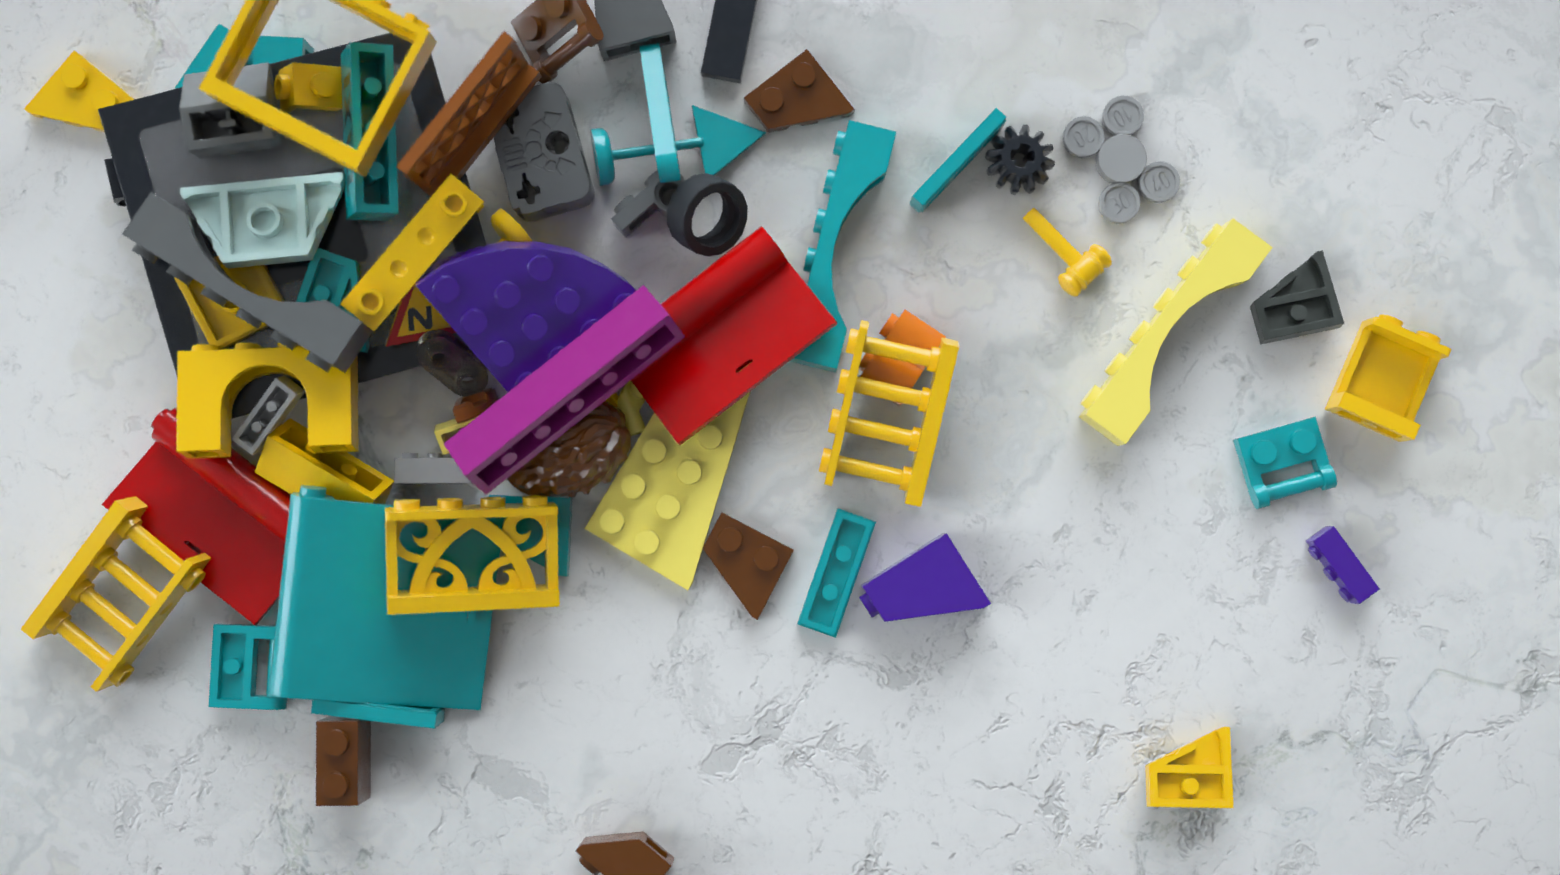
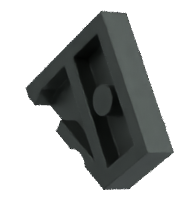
(1298, 304)

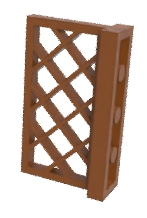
(470, 116)

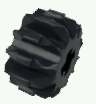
(1034, 168)

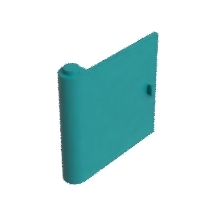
(334, 618)

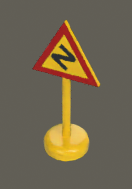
(418, 315)

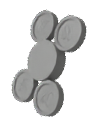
(1121, 159)

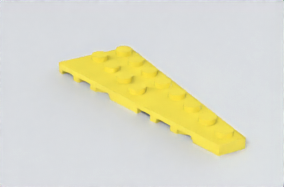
(668, 495)

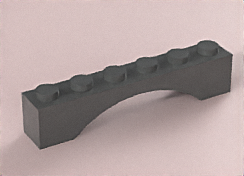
(178, 239)

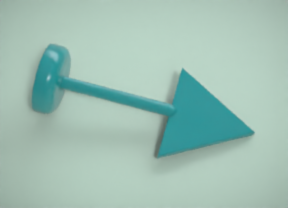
(717, 137)

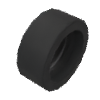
(731, 222)

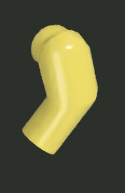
(630, 403)

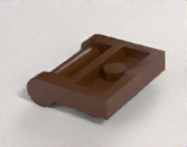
(546, 23)

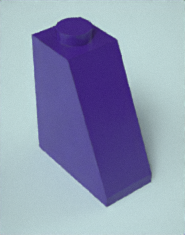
(924, 584)

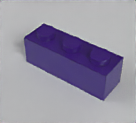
(1341, 565)

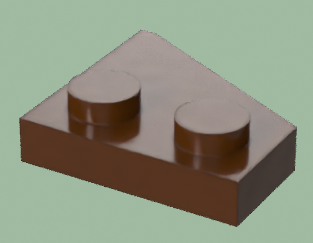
(797, 96)
(747, 561)

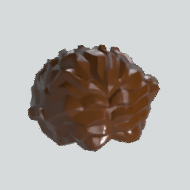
(579, 456)

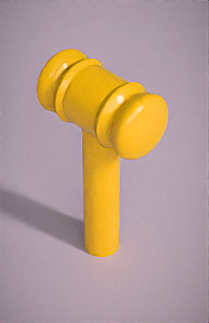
(1081, 268)

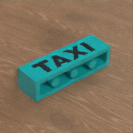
(366, 78)

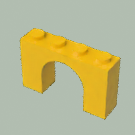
(213, 378)

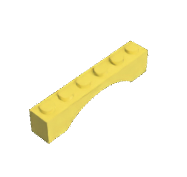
(1124, 398)

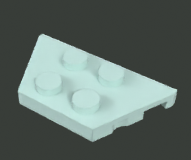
(266, 218)

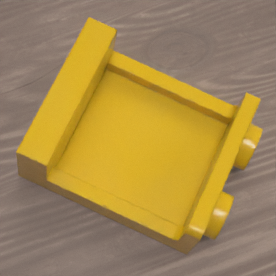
(1386, 377)

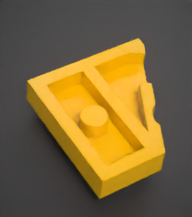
(77, 94)

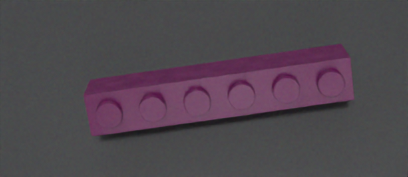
(563, 390)

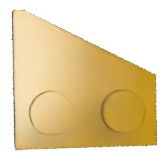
(1193, 774)

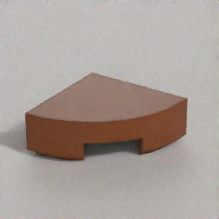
(474, 405)

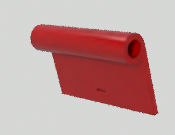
(731, 314)
(219, 511)

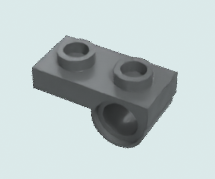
(634, 211)

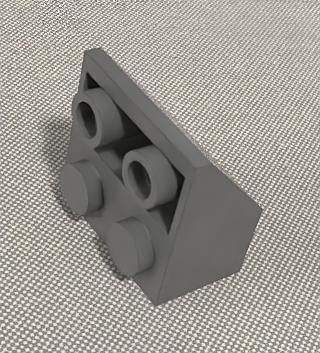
(219, 130)

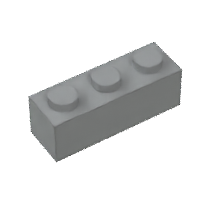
(268, 414)
(427, 470)

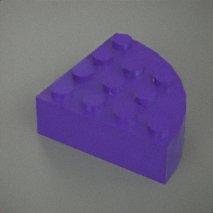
(521, 301)

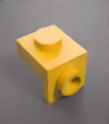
(309, 87)

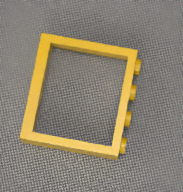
(245, 33)

